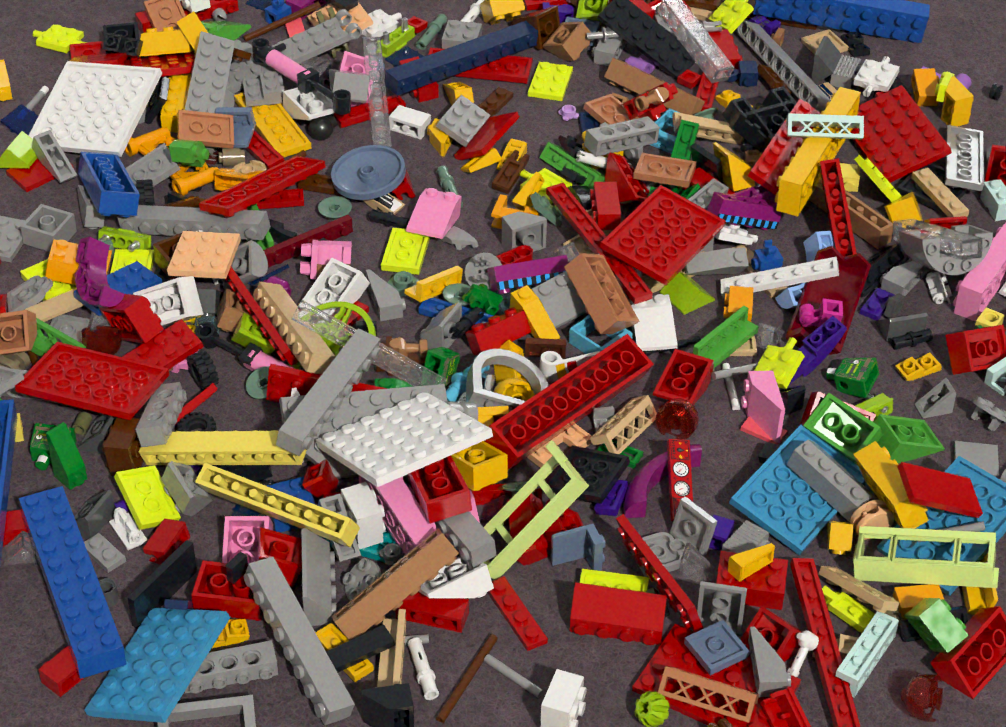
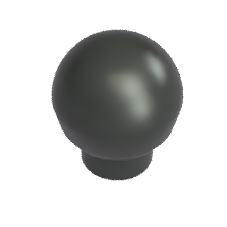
(322, 127)

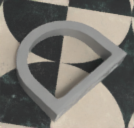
(486, 398)
(214, 708)

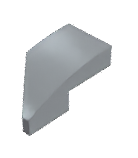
(459, 238)

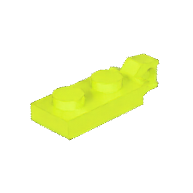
(942, 86)
(847, 609)

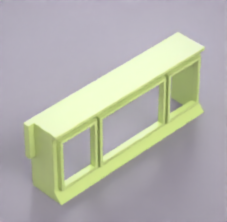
(543, 520)
(924, 570)

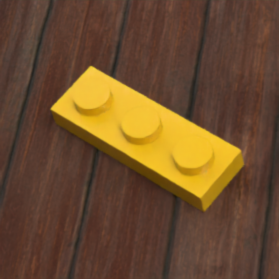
(332, 637)

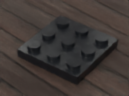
(910, 185)
(597, 469)

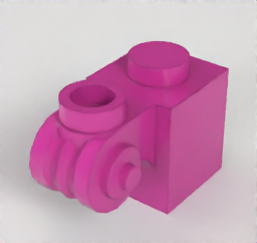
(816, 317)

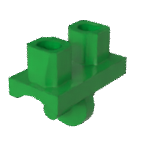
(483, 298)

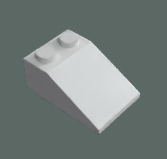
(307, 105)
(337, 283)
(174, 300)
(656, 324)
(459, 581)

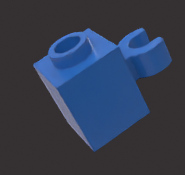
(277, 11)
(766, 258)

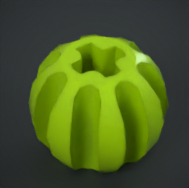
(652, 709)

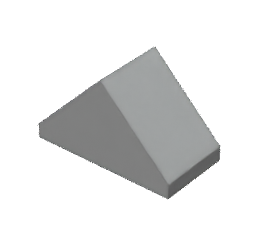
(937, 401)

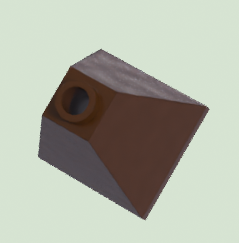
(544, 20)

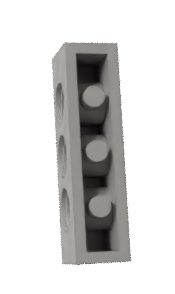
(621, 136)
(161, 414)
(235, 666)

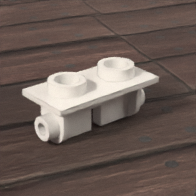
(937, 288)
(127, 529)

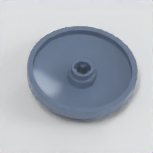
(368, 172)

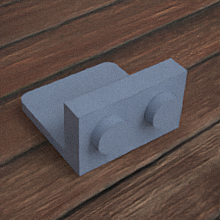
(243, 124)
(578, 544)

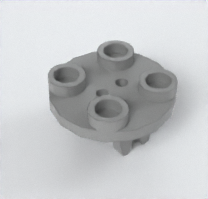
(478, 263)
(984, 406)
(360, 577)

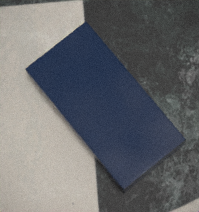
(587, 121)
(178, 604)

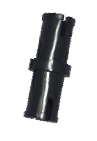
(389, 219)
(467, 322)
(912, 339)

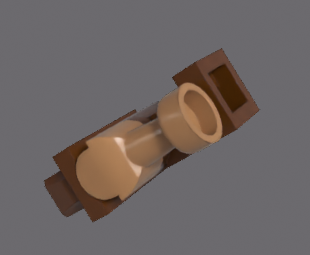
(415, 352)

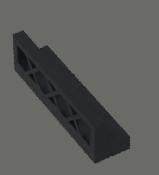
(881, 263)

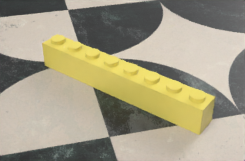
(221, 449)
(277, 504)

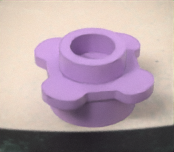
(568, 112)

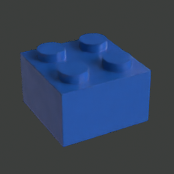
(294, 488)

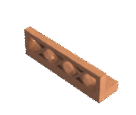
(710, 684)

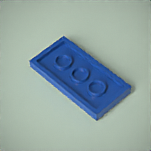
(127, 281)

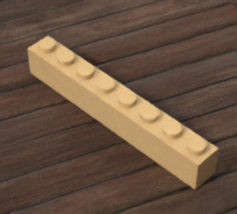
(303, 342)

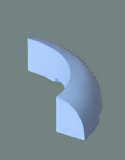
(819, 240)

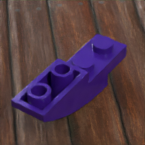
(819, 345)

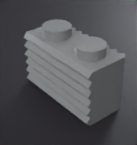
(845, 72)
(746, 538)

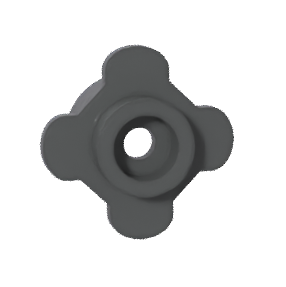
(391, 554)

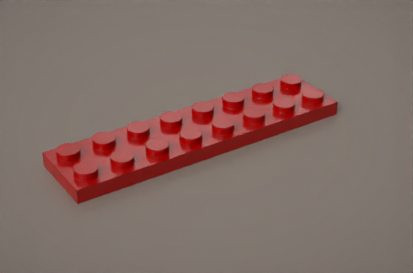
(779, 151)
(261, 186)

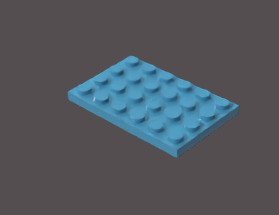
(992, 500)
(784, 501)
(158, 665)

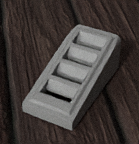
(488, 381)

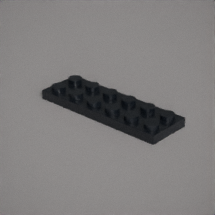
(647, 36)

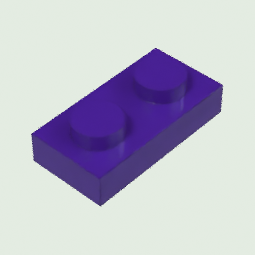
(875, 304)
(614, 499)

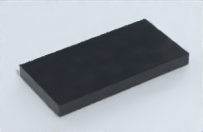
(162, 583)

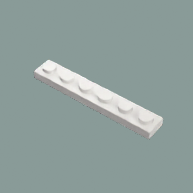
(784, 276)

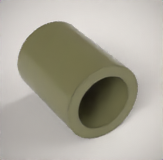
(82, 423)

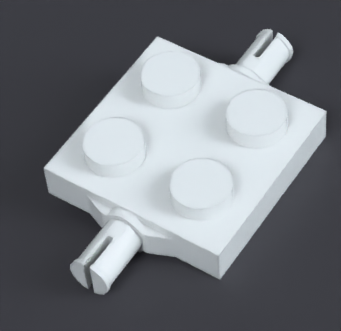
(381, 23)
(876, 76)
(736, 234)

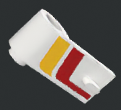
(555, 367)

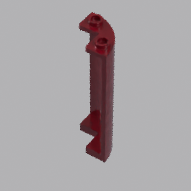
(845, 288)

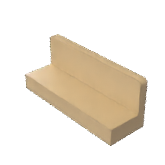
(56, 306)

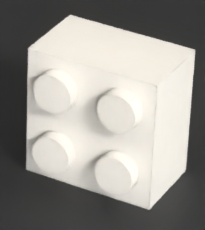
(365, 512)
(563, 700)

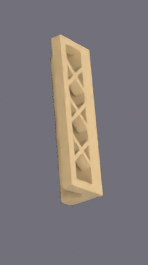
(709, 128)
(625, 419)
(392, 659)

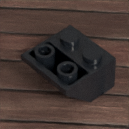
(388, 706)

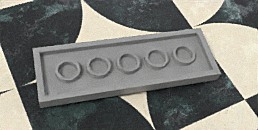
(966, 162)

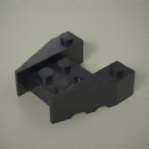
(761, 124)

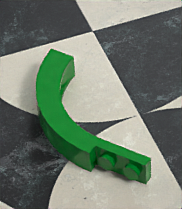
(682, 148)

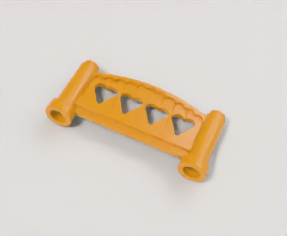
(182, 180)

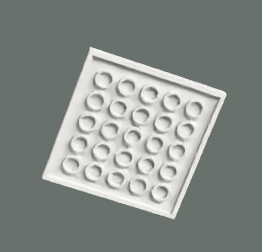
(96, 106)
(403, 438)

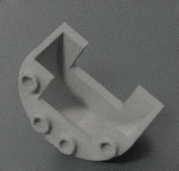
(927, 250)

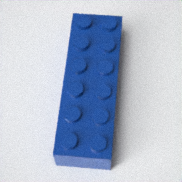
(108, 184)

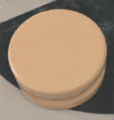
(874, 514)

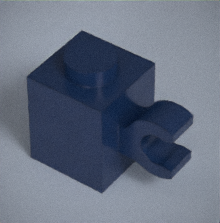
(746, 73)

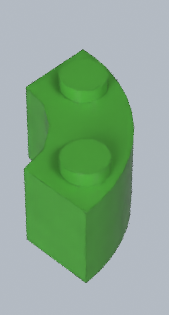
(189, 152)

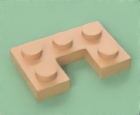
(572, 436)

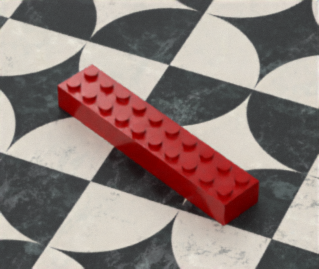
(569, 400)

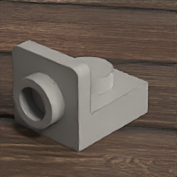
(602, 416)

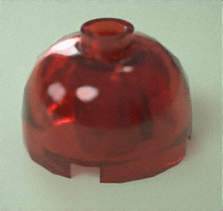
(103, 339)
(677, 415)
(922, 693)

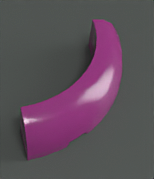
(92, 276)
(647, 477)

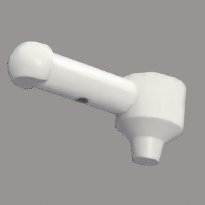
(807, 642)

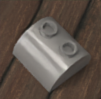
(248, 263)

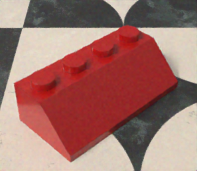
(618, 614)
(978, 656)

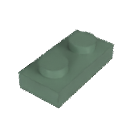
(544, 207)

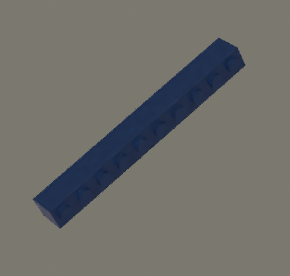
(460, 58)

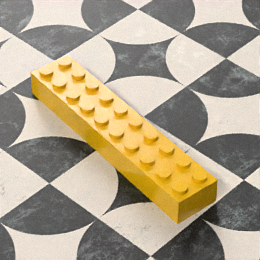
(804, 169)

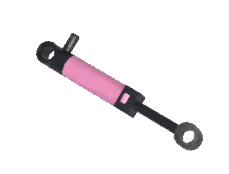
(305, 78)
(250, 358)

